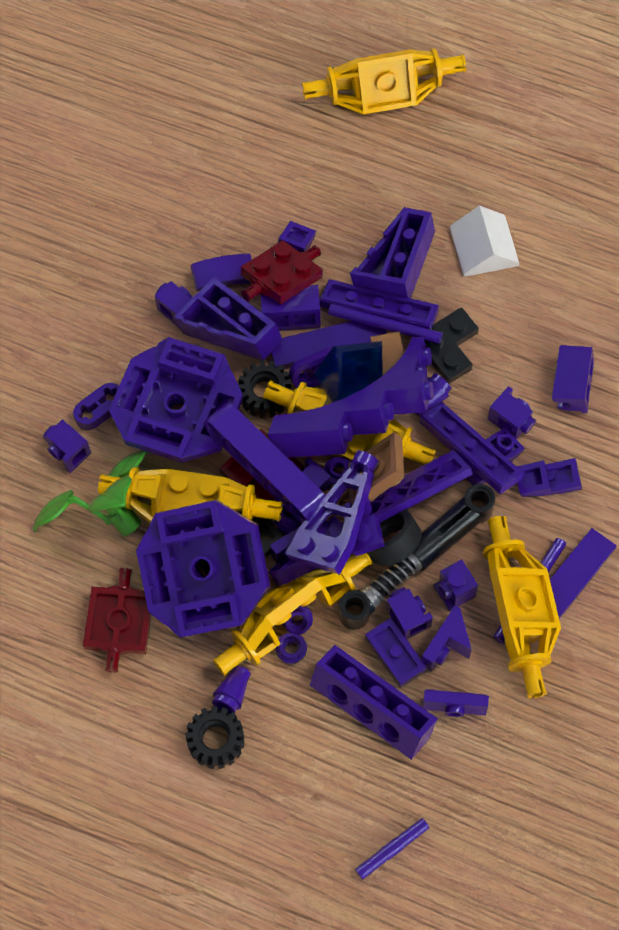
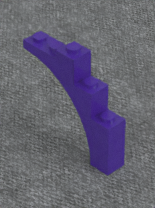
(368, 411)

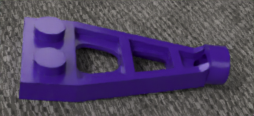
(326, 551)

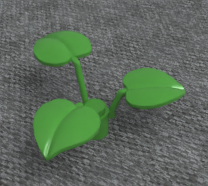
(112, 500)

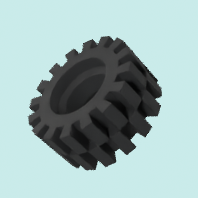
(259, 374)
(209, 719)

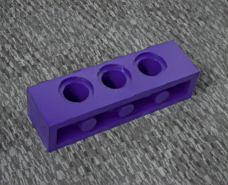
(373, 701)

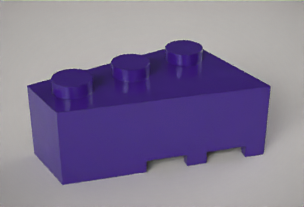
(228, 321)

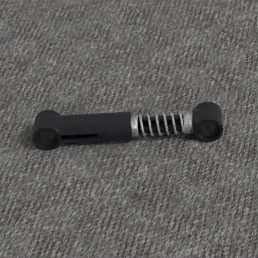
(434, 543)

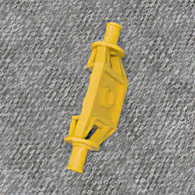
(384, 80)
(311, 398)
(177, 489)
(523, 604)
(277, 608)

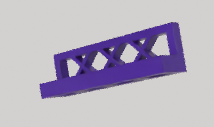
(421, 485)

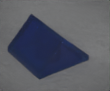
(350, 368)

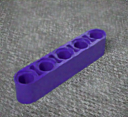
(264, 462)

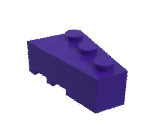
(399, 256)

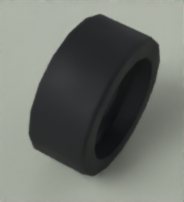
(402, 544)

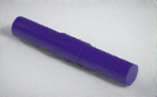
(392, 848)

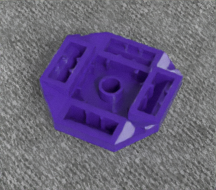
(170, 376)
(171, 573)

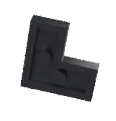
(447, 356)

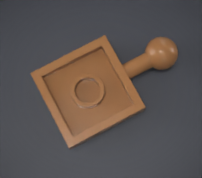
(388, 471)

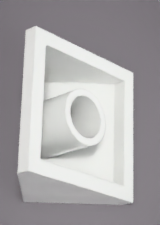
(483, 242)

